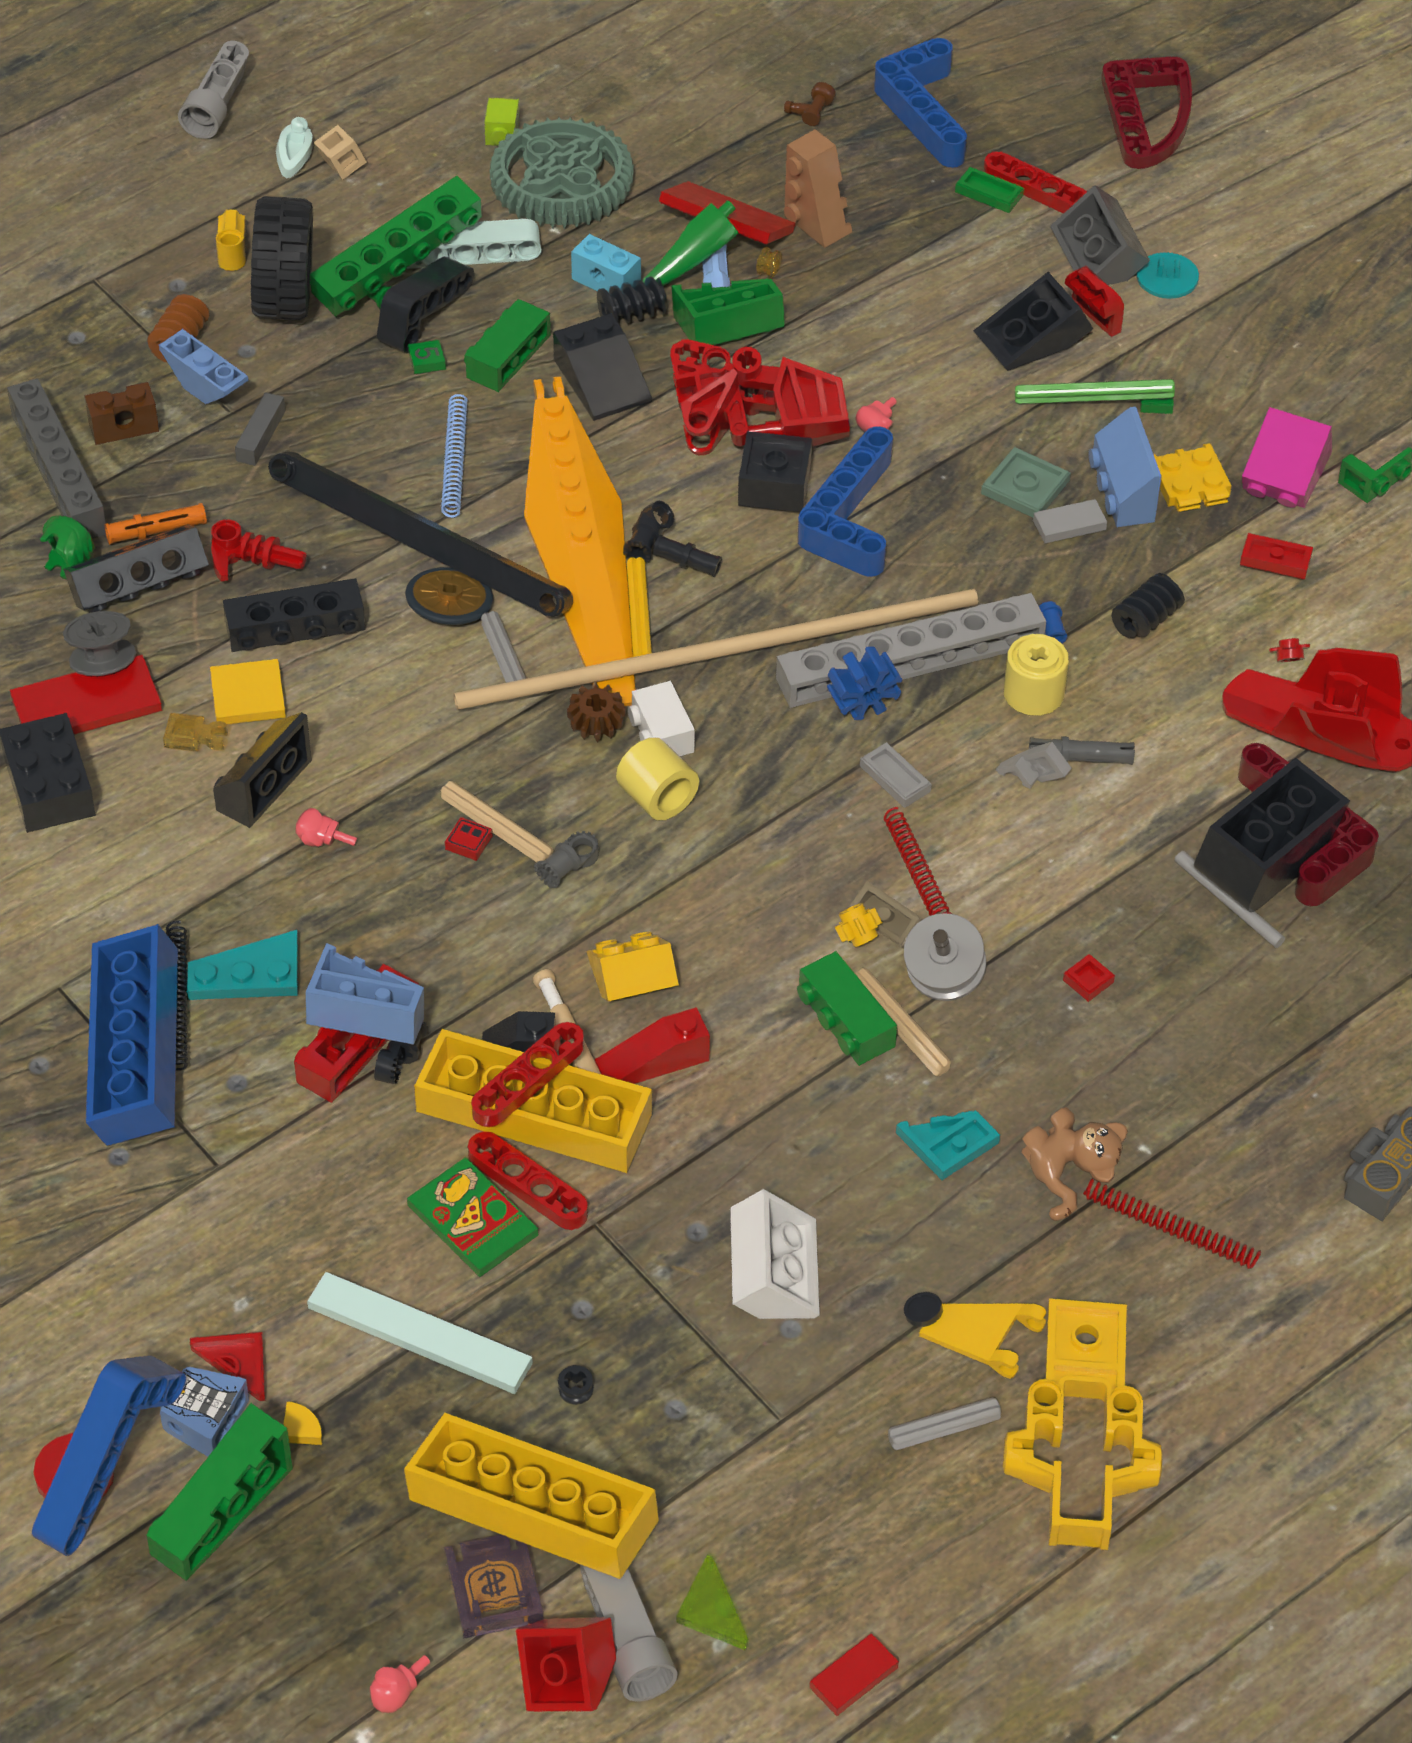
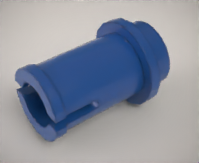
(1054, 624)

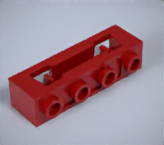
(321, 1061)

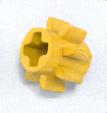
(858, 924)

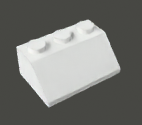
(774, 1259)

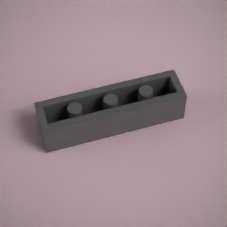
(260, 429)

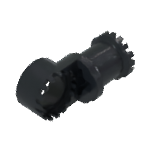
(647, 530)
(392, 1058)

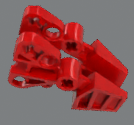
(716, 400)

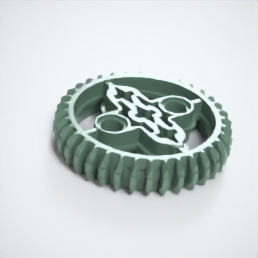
(561, 164)

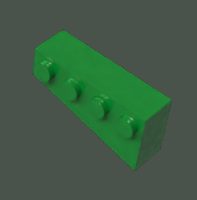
(222, 1492)

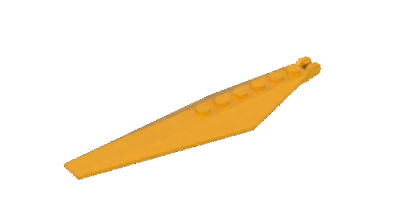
(579, 533)

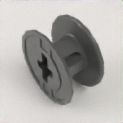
(99, 643)

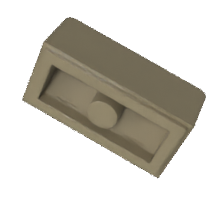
(895, 917)

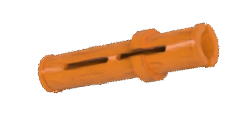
(142, 526)

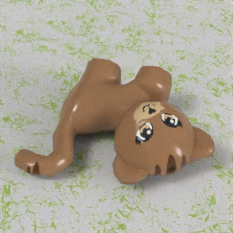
(1092, 1148)

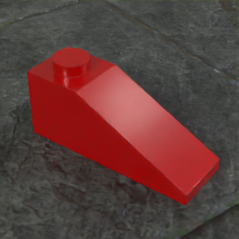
(659, 1049)

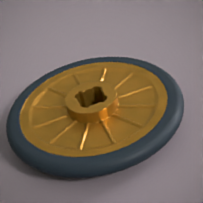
(448, 596)

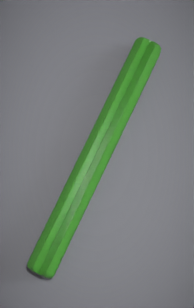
(1095, 391)

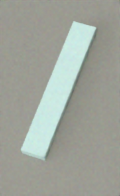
(420, 1332)

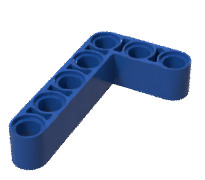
(901, 87)
(823, 519)
(97, 1443)

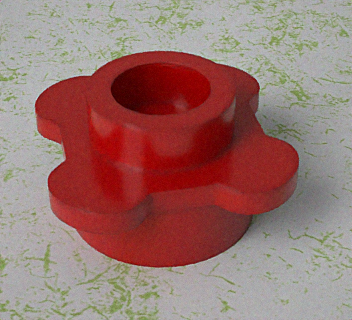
(1289, 650)

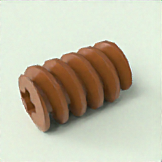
(183, 313)

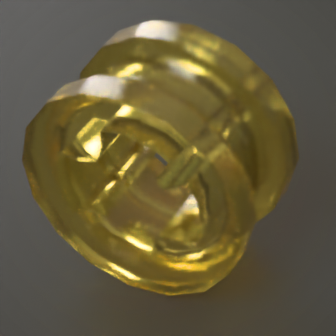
(769, 262)

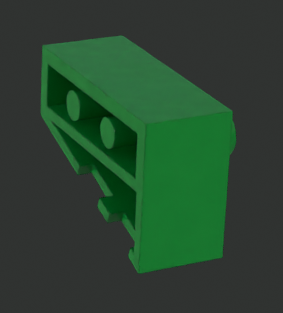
(728, 312)

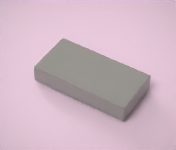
(1069, 521)
(895, 775)

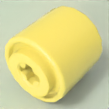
(1036, 674)
(657, 778)

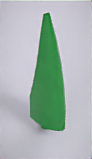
(698, 241)

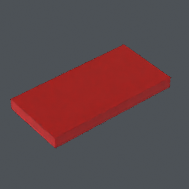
(746, 219)
(90, 700)

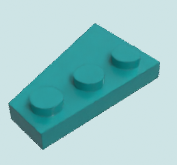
(247, 971)

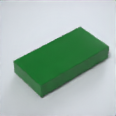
(989, 189)

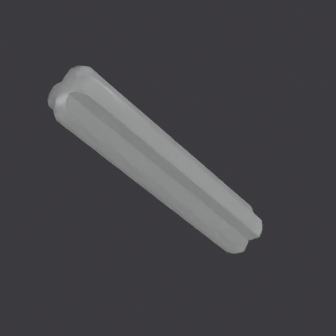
(501, 647)
(944, 1423)

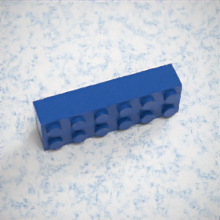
(132, 1035)

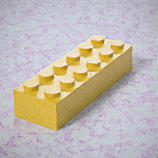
(570, 1115)
(532, 1495)

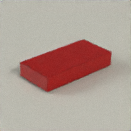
(853, 1674)

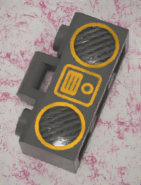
(1385, 1177)

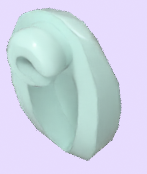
(294, 147)

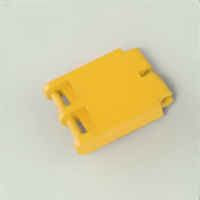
(1193, 477)

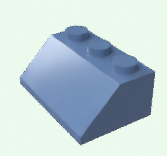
(1126, 470)

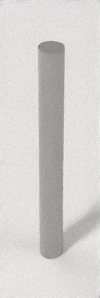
(1251, 918)

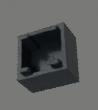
(774, 471)

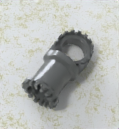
(566, 859)

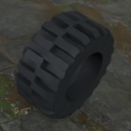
(281, 258)

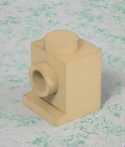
(340, 152)

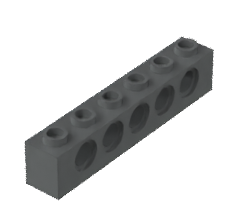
(55, 456)

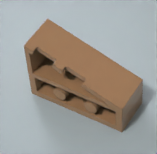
(813, 189)

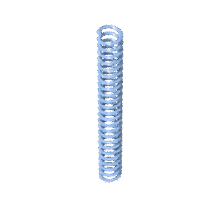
(450, 426)

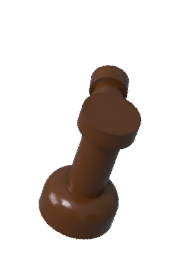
(822, 95)

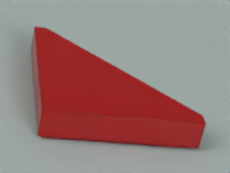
(235, 1356)

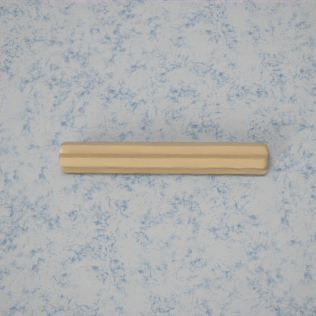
(500, 824)
(907, 1028)

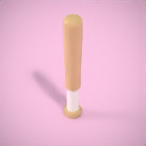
(545, 981)

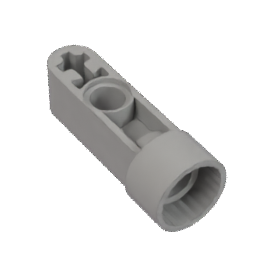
(206, 106)
(642, 1658)

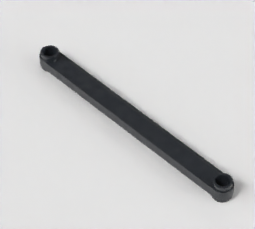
(421, 534)

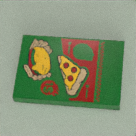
(472, 1217)

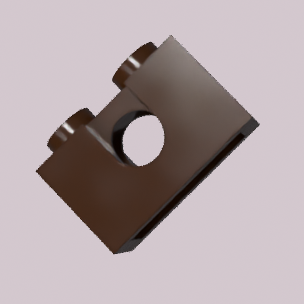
(107, 408)

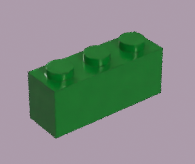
(507, 345)
(847, 1008)

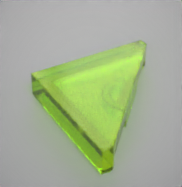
(710, 1608)

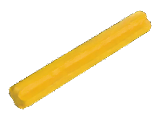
(638, 606)

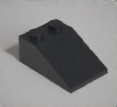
(1034, 324)
(600, 366)

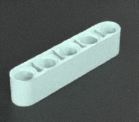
(490, 243)

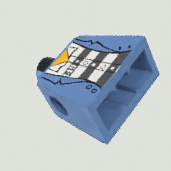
(205, 1408)

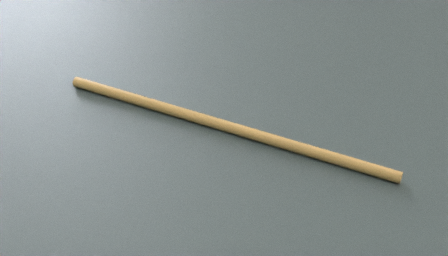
(714, 649)

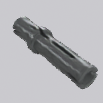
(1090, 750)

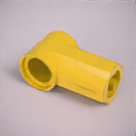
(231, 240)

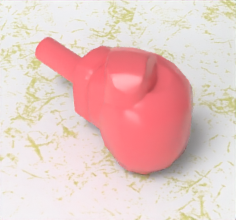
(875, 415)
(319, 830)
(394, 1686)

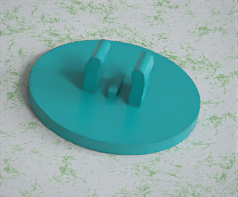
(1168, 275)

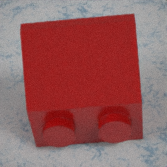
(565, 1663)

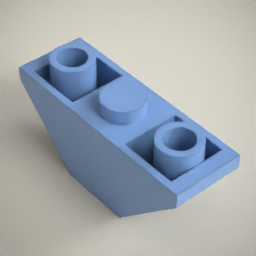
(200, 368)

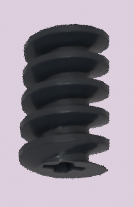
(632, 299)
(1147, 606)

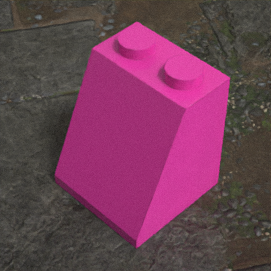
(1287, 458)

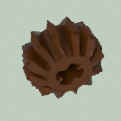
(596, 711)

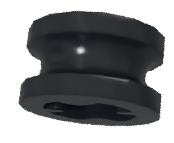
(575, 1394)

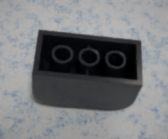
(1270, 835)

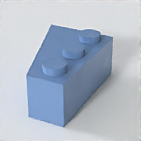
(362, 1000)

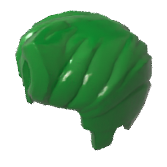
(69, 543)

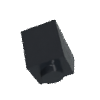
(520, 1029)

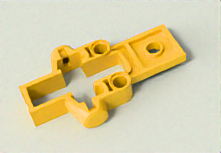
(1084, 1372)

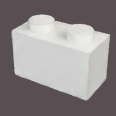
(662, 716)

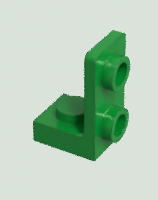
(1368, 483)

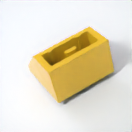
(633, 966)

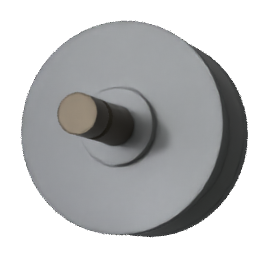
(945, 957)

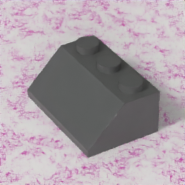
(1100, 237)

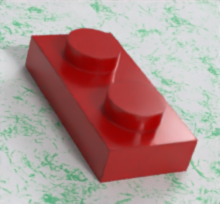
(1276, 556)

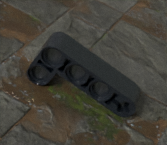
(418, 297)

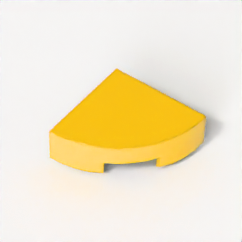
(302, 1425)

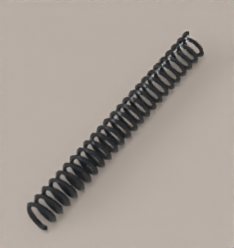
(177, 940)

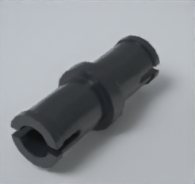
(687, 555)

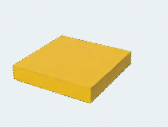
(247, 691)

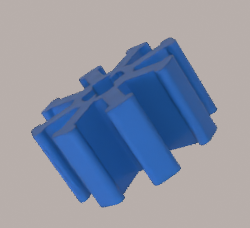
(864, 683)

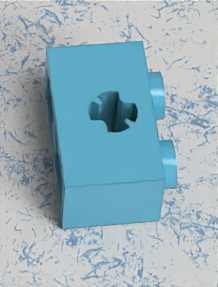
(603, 264)

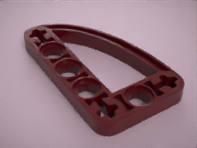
(1171, 72)

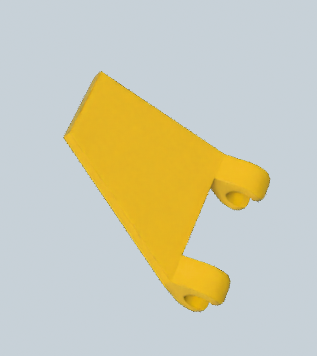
(981, 1329)

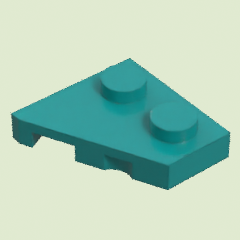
(949, 1140)

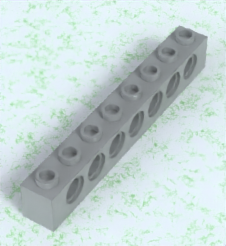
(915, 646)

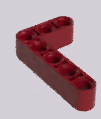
(1337, 862)

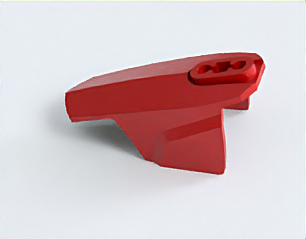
(1338, 707)

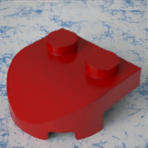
(1097, 299)

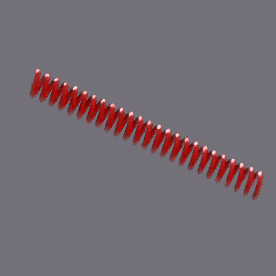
(906, 860)
(1170, 1227)

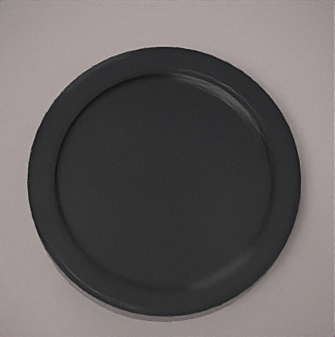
(923, 1309)

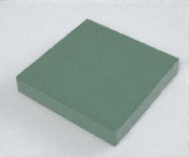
(1025, 482)

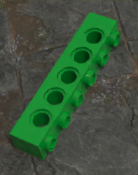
(377, 259)

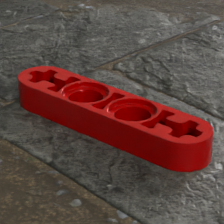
(1009, 167)
(532, 1077)
(527, 1180)

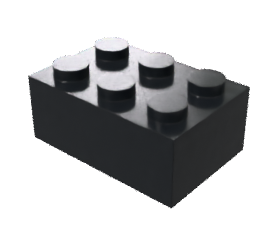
(47, 772)

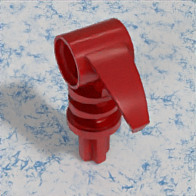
(230, 546)

